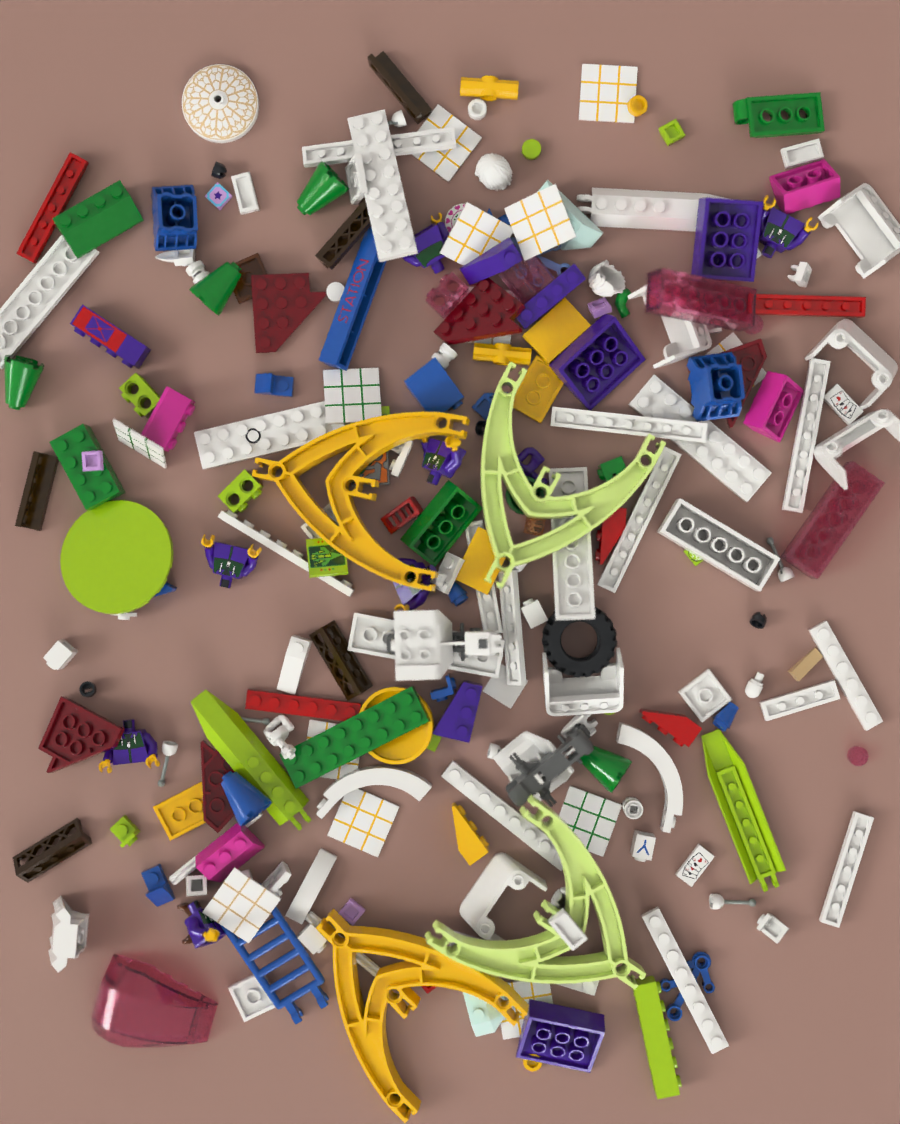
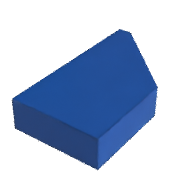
(483, 405)

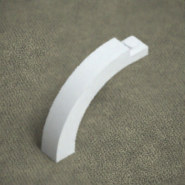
(373, 775)
(673, 791)

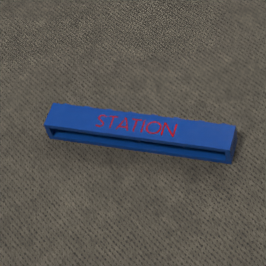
(353, 305)

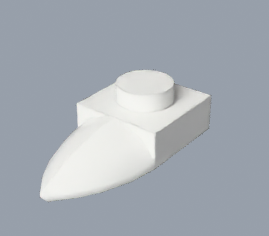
(179, 257)

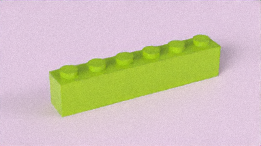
(655, 1038)

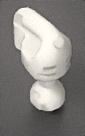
(278, 736)

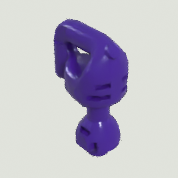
(536, 460)

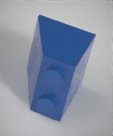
(434, 388)

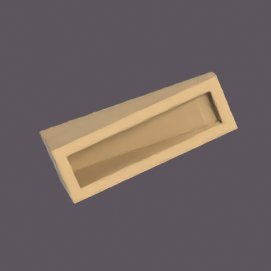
(804, 665)

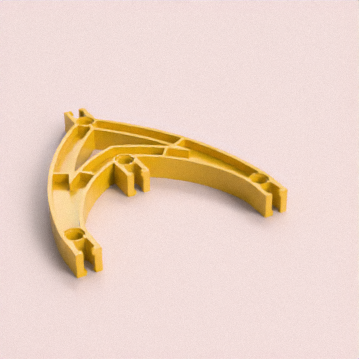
(366, 443)
(422, 968)

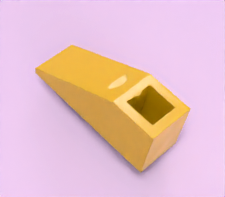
(469, 842)

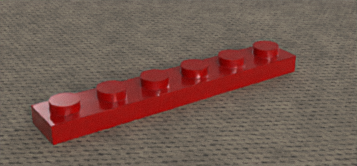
(52, 206)
(810, 305)
(301, 705)

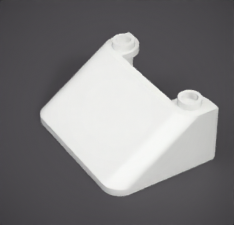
(866, 227)

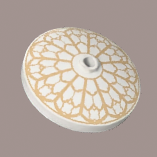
(225, 119)

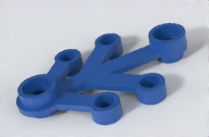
(696, 969)

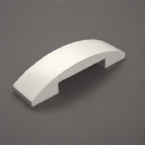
(311, 886)

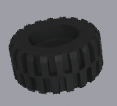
(580, 666)

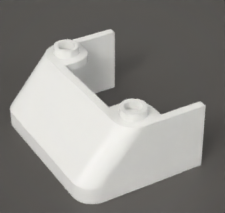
(849, 334)
(685, 336)
(835, 445)
(584, 694)
(499, 873)

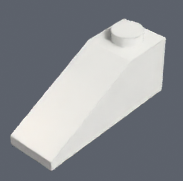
(294, 664)

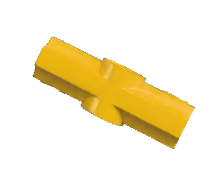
(489, 88)
(502, 354)

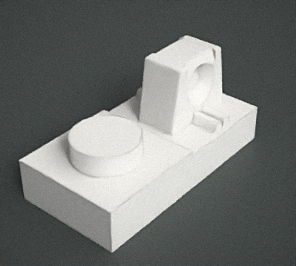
(403, 451)
(448, 572)
(277, 879)

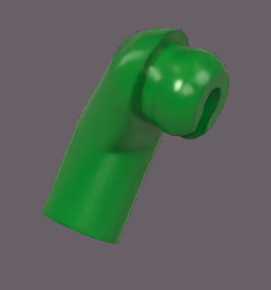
(620, 303)

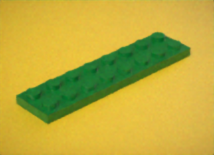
(356, 736)

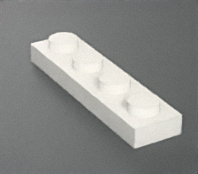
(799, 700)

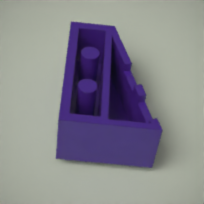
(460, 714)

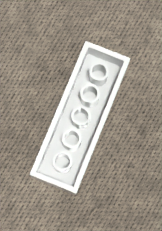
(718, 545)

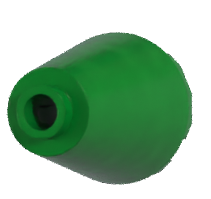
(321, 189)
(217, 286)
(20, 380)
(606, 767)

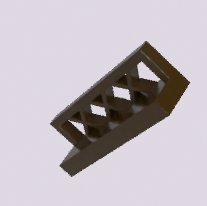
(399, 86)
(345, 237)
(37, 491)
(342, 658)
(51, 854)

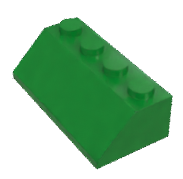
(98, 219)
(441, 523)

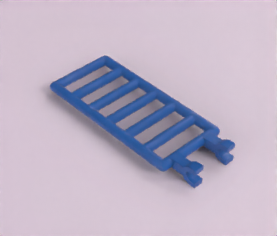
(259, 974)

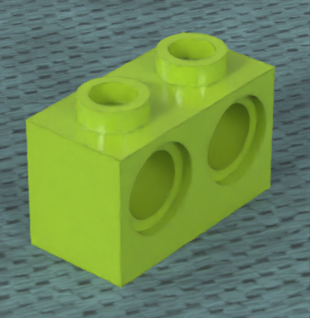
(144, 392)
(237, 487)

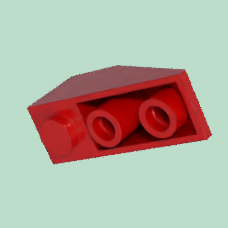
(609, 533)
(676, 724)

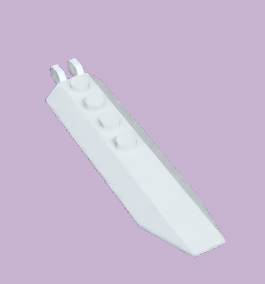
(643, 209)

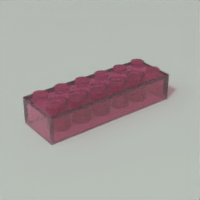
(700, 300)
(832, 521)

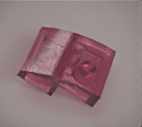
(527, 278)

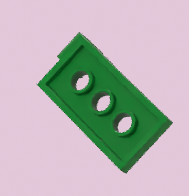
(751, 110)

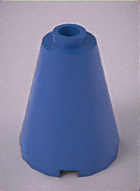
(243, 798)

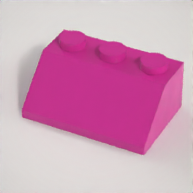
(805, 186)
(773, 406)
(168, 419)
(228, 851)

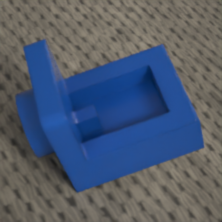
(442, 693)

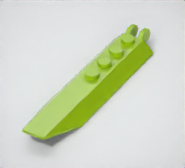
(249, 757)
(741, 810)

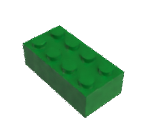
(91, 486)

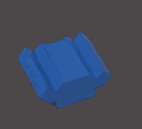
(174, 217)
(716, 386)

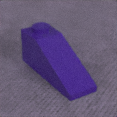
(491, 262)

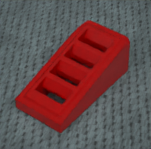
(413, 503)

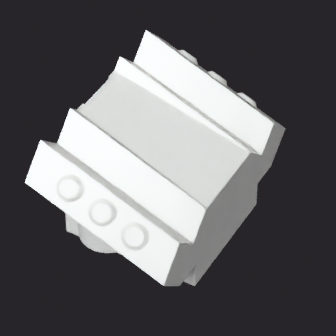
(68, 934)

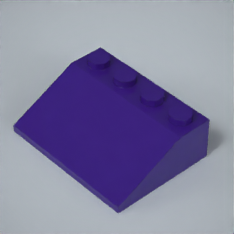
(726, 239)
(597, 361)
(561, 1036)

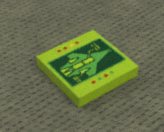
(324, 559)

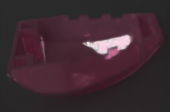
(149, 1008)

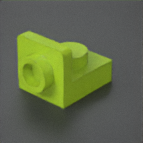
(125, 831)

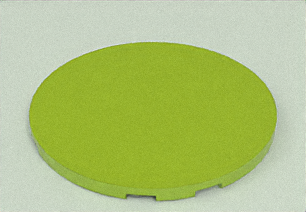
(116, 557)

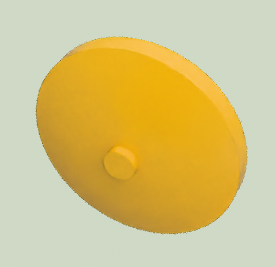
(407, 746)

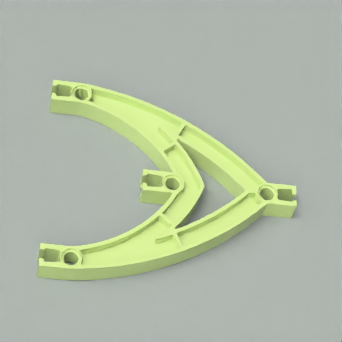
(501, 461)
(534, 956)

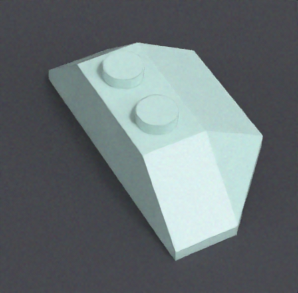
(586, 231)
(482, 1015)

